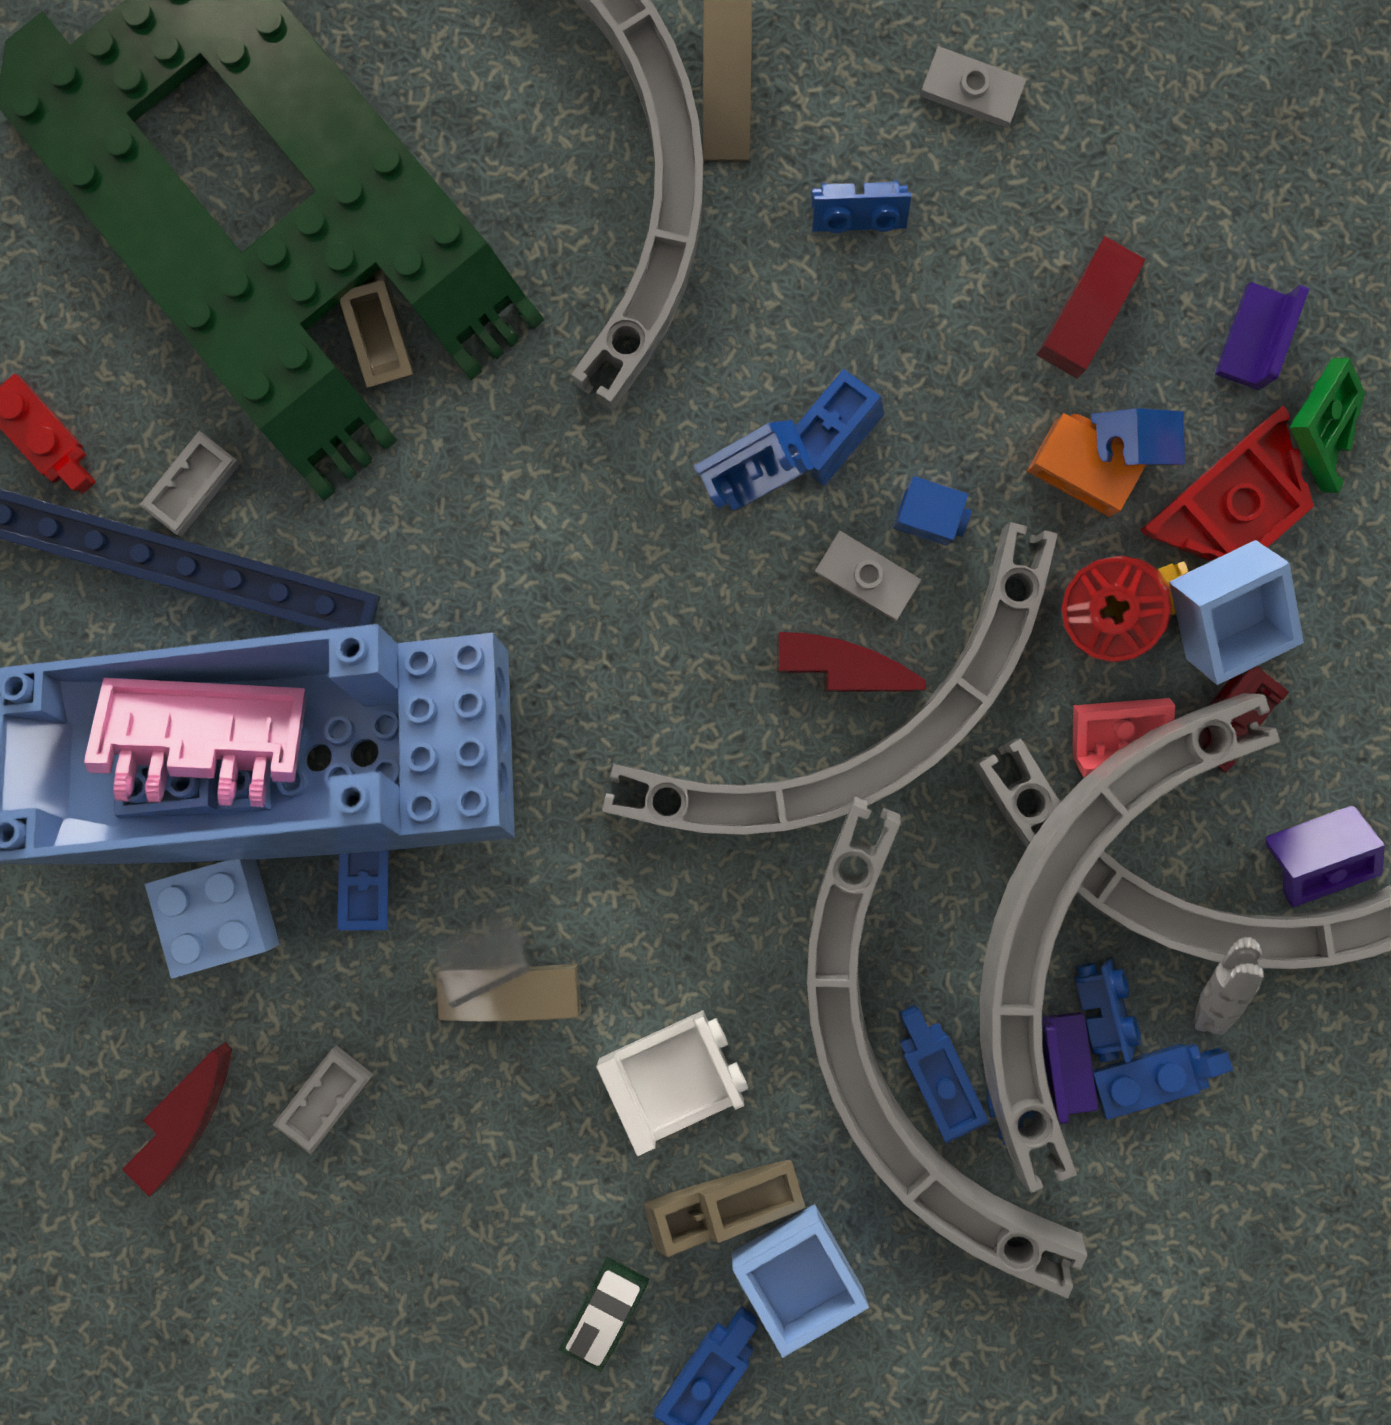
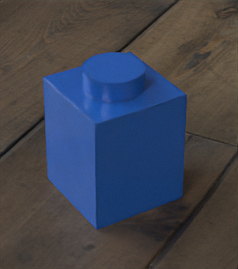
(932, 511)

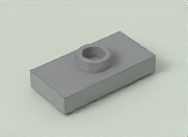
(973, 87)
(190, 484)
(867, 576)
(323, 1099)

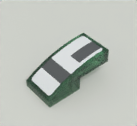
(604, 1314)

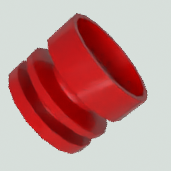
(1128, 580)

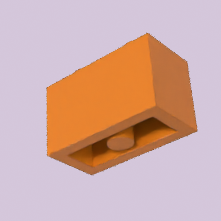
(1072, 464)

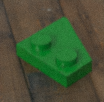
(1328, 421)

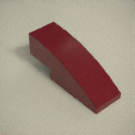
(1091, 308)
(844, 664)
(180, 1122)

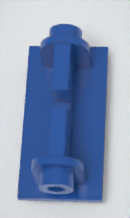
(880, 207)
(1113, 1029)

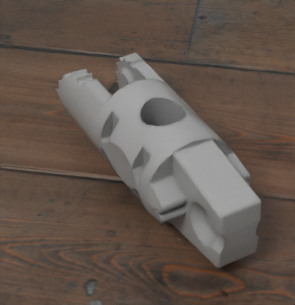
(1230, 988)

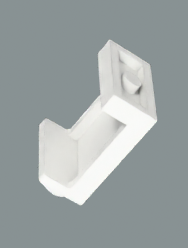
(671, 1080)

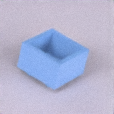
(1237, 611)
(212, 916)
(798, 1280)

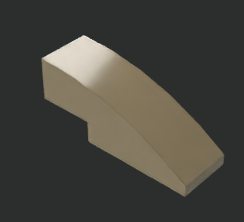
(727, 80)
(376, 331)
(535, 995)
(723, 1207)

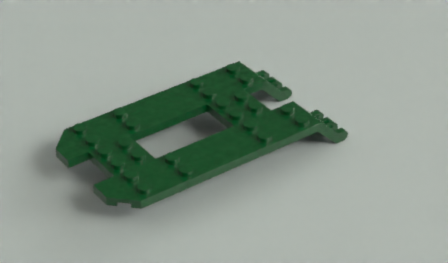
(254, 305)

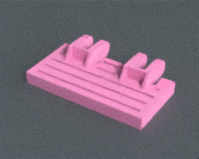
(191, 726)

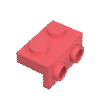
(1110, 726)

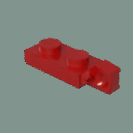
(41, 435)

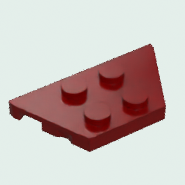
(1241, 498)

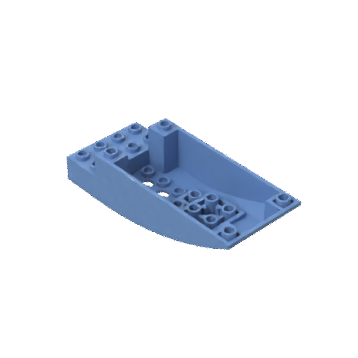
(426, 704)

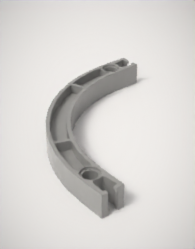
(676, 214)
(898, 757)
(1045, 887)
(1286, 941)
(871, 1114)

